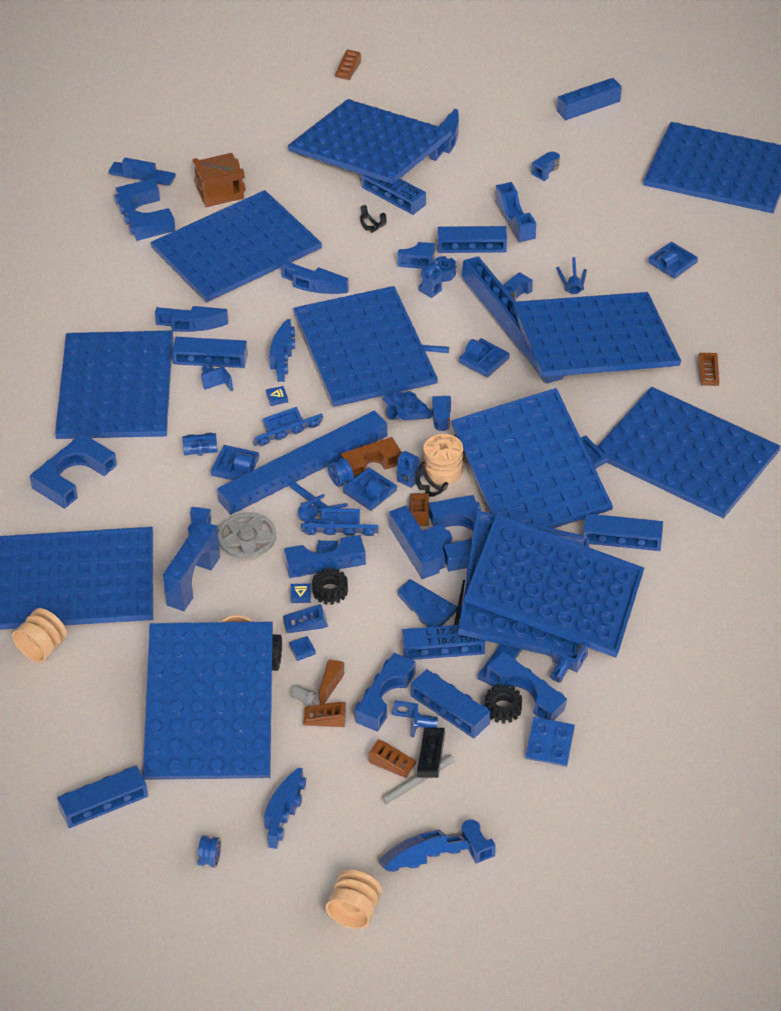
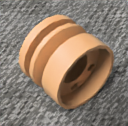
(443, 458)
(39, 635)
(353, 899)

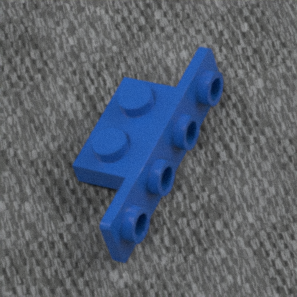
(141, 171)
(285, 423)
(345, 521)

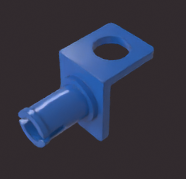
(214, 377)
(565, 662)
(417, 719)

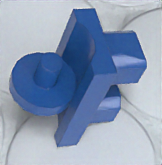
(200, 444)

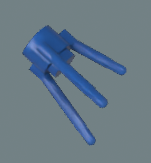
(574, 284)
(308, 512)

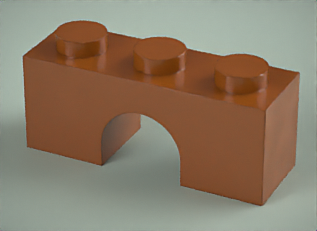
(383, 452)

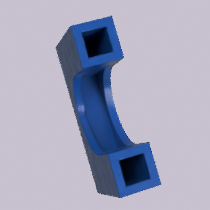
(143, 224)
(80, 451)
(455, 512)
(198, 550)

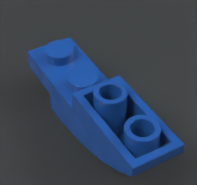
(452, 124)
(314, 281)
(192, 320)
(281, 349)
(283, 803)
(415, 850)

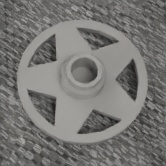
(247, 535)

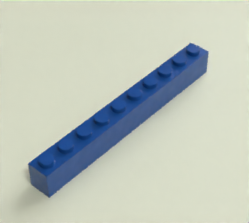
(498, 303)
(300, 462)

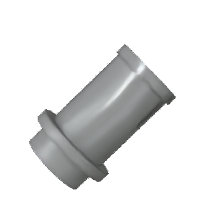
(304, 695)

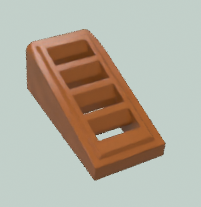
(349, 63)
(708, 358)
(420, 508)
(332, 676)
(324, 709)
(393, 753)

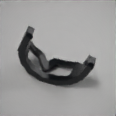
(365, 215)
(421, 471)

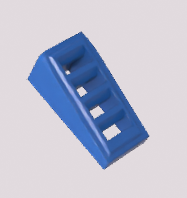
(306, 625)

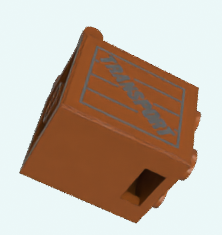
(219, 179)

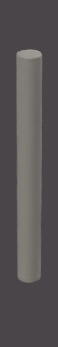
(412, 782)

